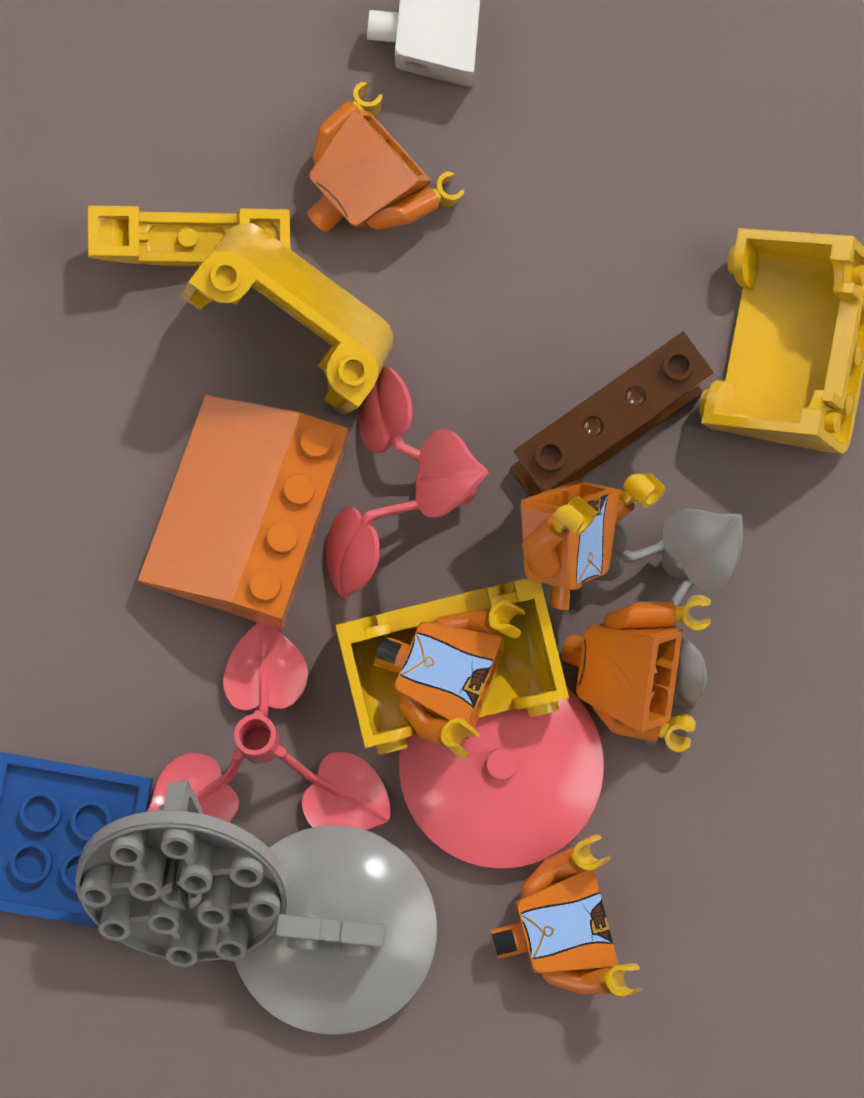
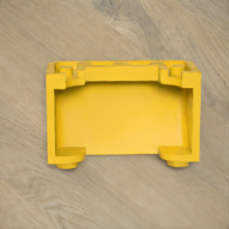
(356, 334)
(794, 341)
(526, 678)

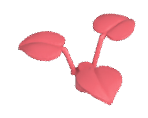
(444, 480)
(272, 673)

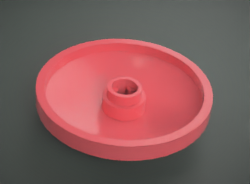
(515, 793)

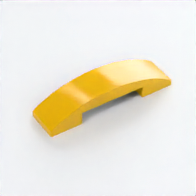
(171, 237)

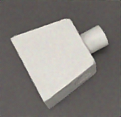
(431, 37)

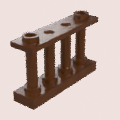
(612, 417)

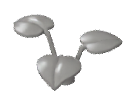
(701, 551)

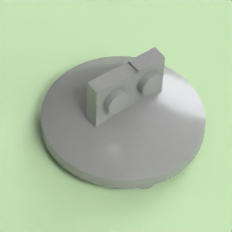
(181, 883)
(351, 934)

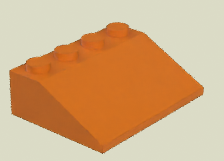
(245, 508)

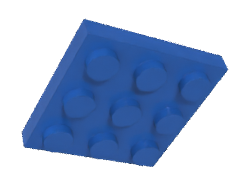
(46, 822)

